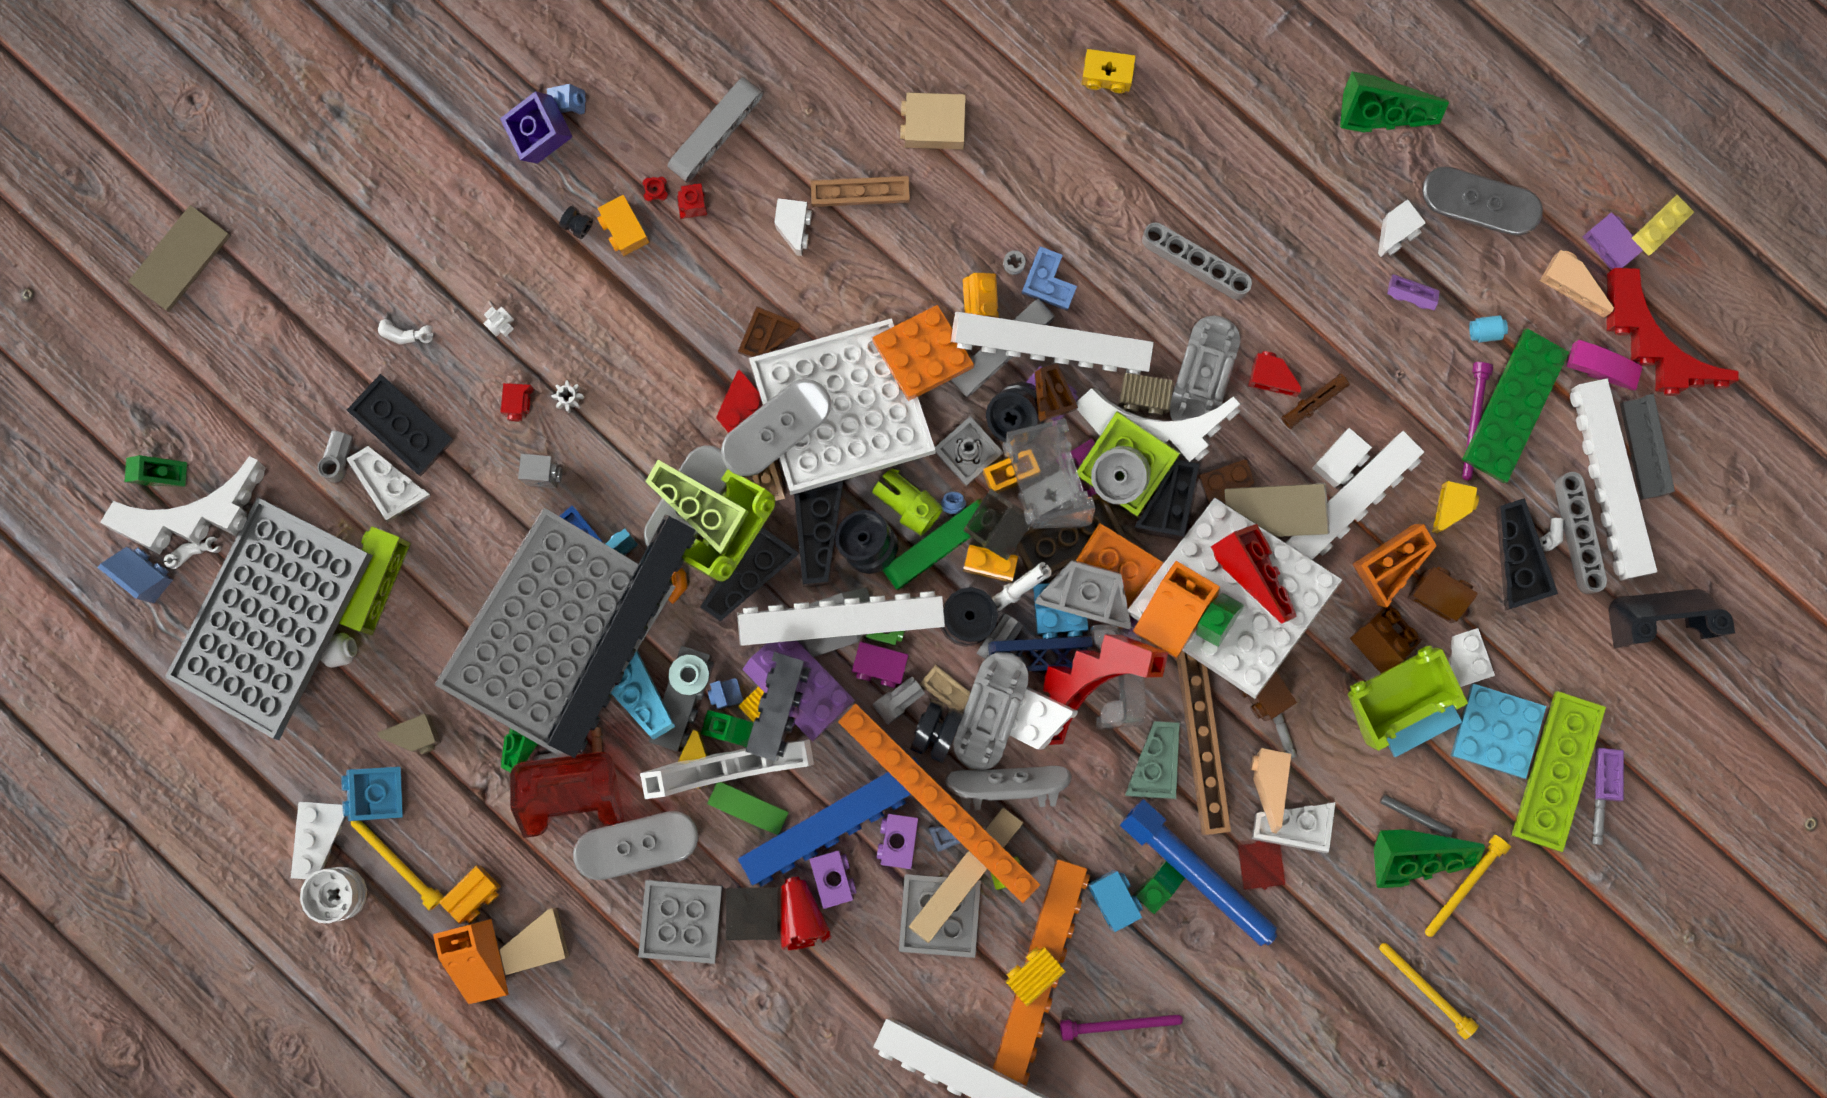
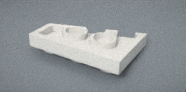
(386, 485)
(1301, 828)
(314, 836)

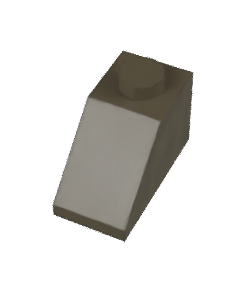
(414, 735)

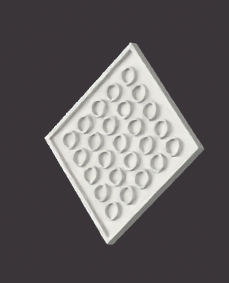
(869, 415)
(1256, 639)

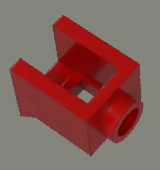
(691, 201)
(516, 401)

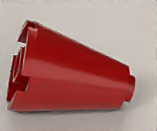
(800, 917)

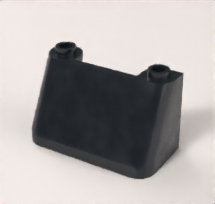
(1635, 616)

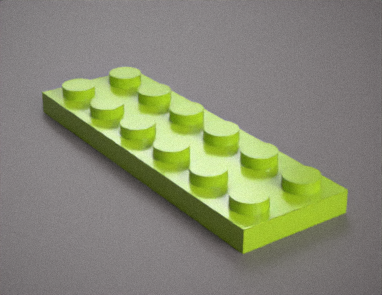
(1558, 771)

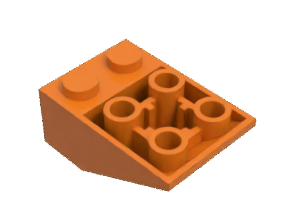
(1176, 609)
(473, 961)

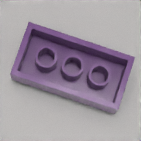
(823, 696)

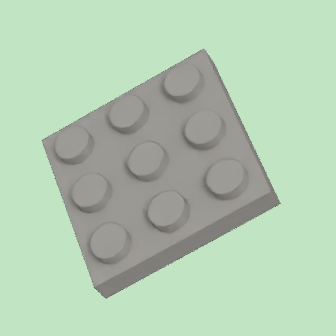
(680, 921)
(957, 934)

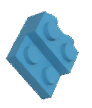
(1053, 621)
(372, 793)

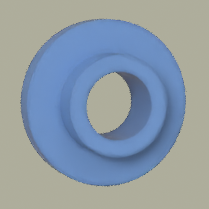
(953, 503)

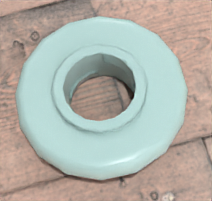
(700, 680)

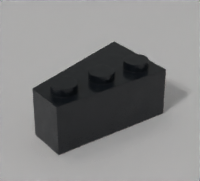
(1172, 504)

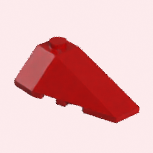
(1246, 559)

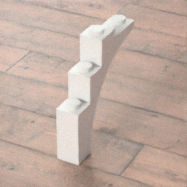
(1185, 434)
(191, 521)
(719, 768)

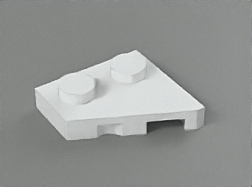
(1469, 658)

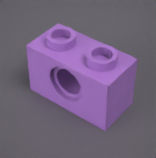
(902, 856)
(830, 894)

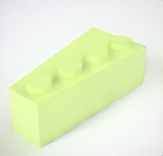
(702, 508)

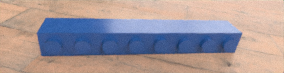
(823, 828)

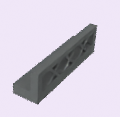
(1647, 447)

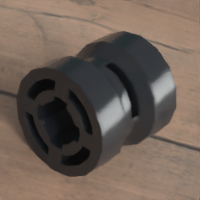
(575, 221)

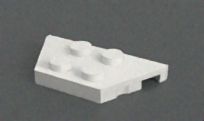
(1040, 719)

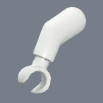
(401, 337)
(186, 550)

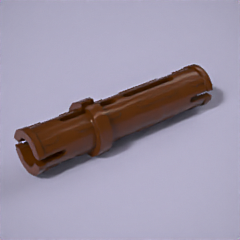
(1337, 385)

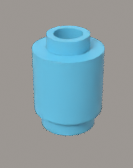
(1488, 329)

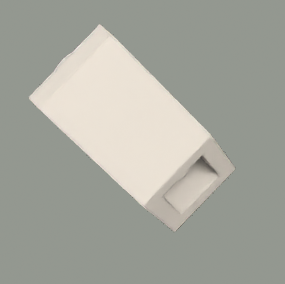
(791, 223)
(1398, 226)

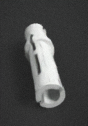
(1013, 591)

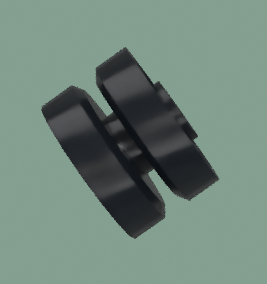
(1013, 409)
(866, 541)
(982, 612)
(936, 730)

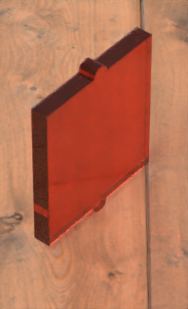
(1261, 865)

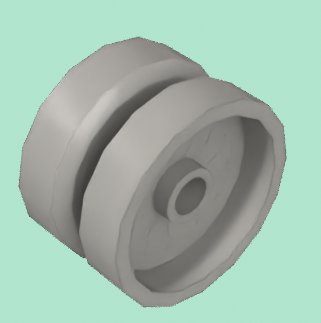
(1125, 489)

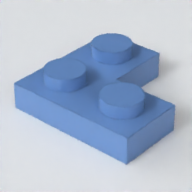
(1043, 285)

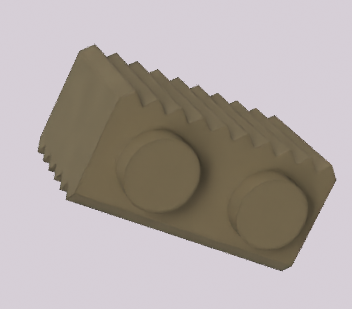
(1146, 394)

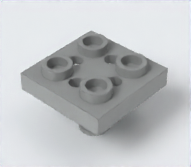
(968, 432)

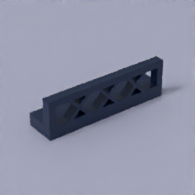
(1033, 645)

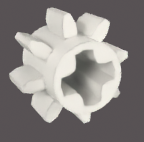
(498, 321)
(562, 392)

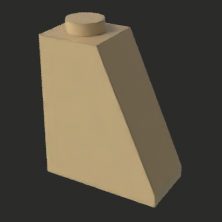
(536, 944)

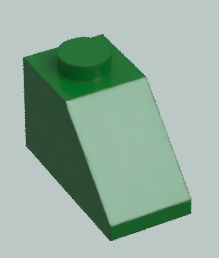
(155, 471)
(1219, 619)
(727, 728)
(1159, 887)

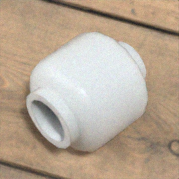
(339, 650)

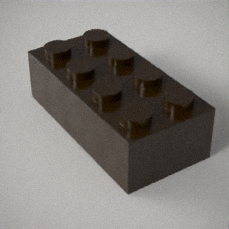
(1061, 545)

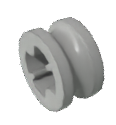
(1010, 268)

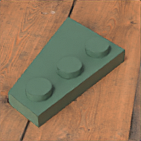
(1158, 763)

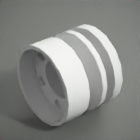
(320, 899)

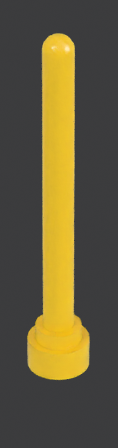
(1495, 849)
(429, 896)
(1465, 1026)

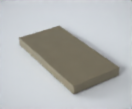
(179, 258)
(1283, 508)

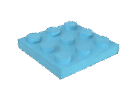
(1498, 731)

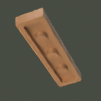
(860, 191)

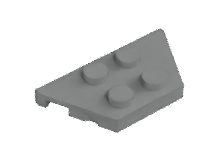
(1088, 593)

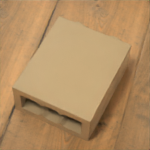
(933, 121)

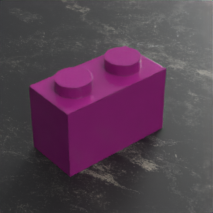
(879, 664)

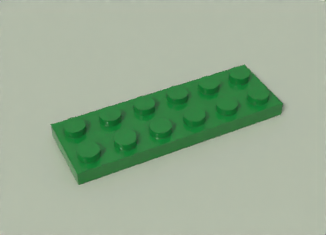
(1515, 406)

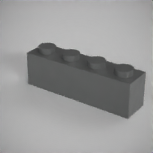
(682, 706)

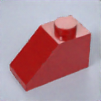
(1273, 375)

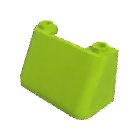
(754, 499)
(1404, 696)

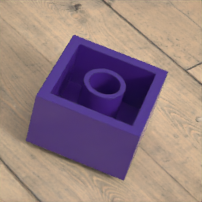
(536, 127)

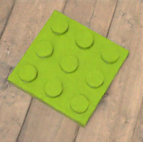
(1125, 432)

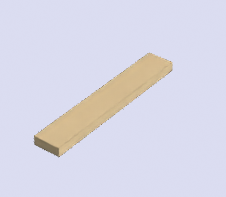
(961, 880)

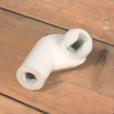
(1553, 537)

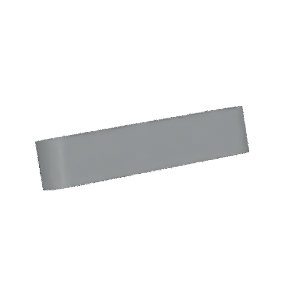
(715, 129)
(1190, 250)
(987, 363)
(1575, 544)

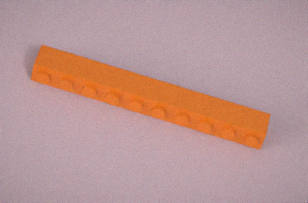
(939, 803)
(1050, 932)

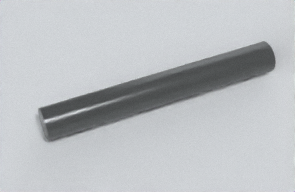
(1416, 816)

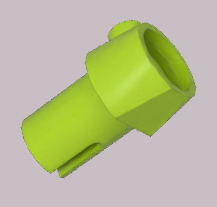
(917, 508)

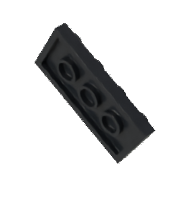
(400, 425)

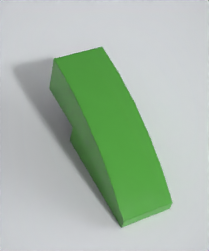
(747, 808)

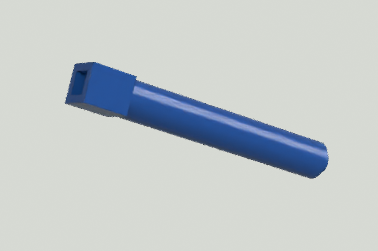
(1147, 827)

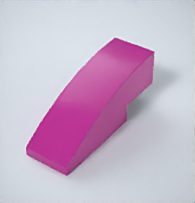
(1604, 364)

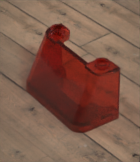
(563, 788)

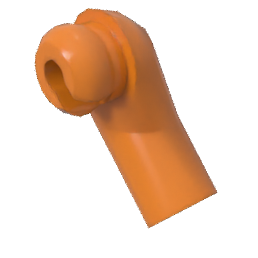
(679, 580)

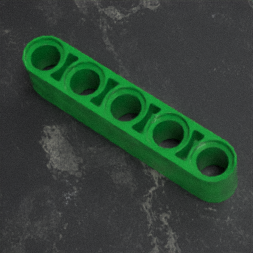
(930, 549)

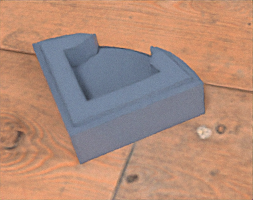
(942, 838)

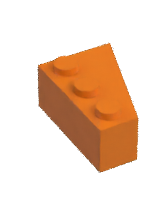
(1392, 563)

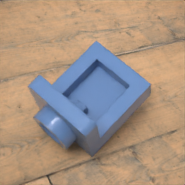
(568, 98)
(725, 693)

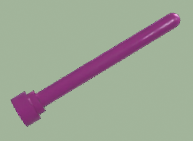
(1481, 373)
(1072, 1029)

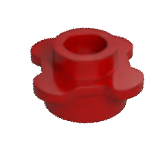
(650, 183)

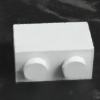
(1342, 457)

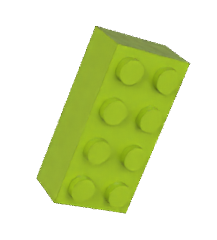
(377, 581)

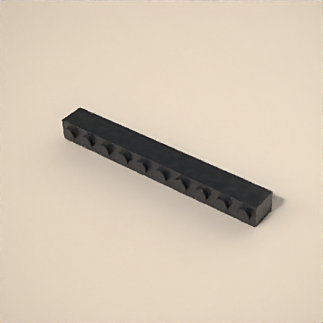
(620, 636)

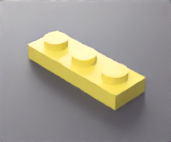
(1662, 225)

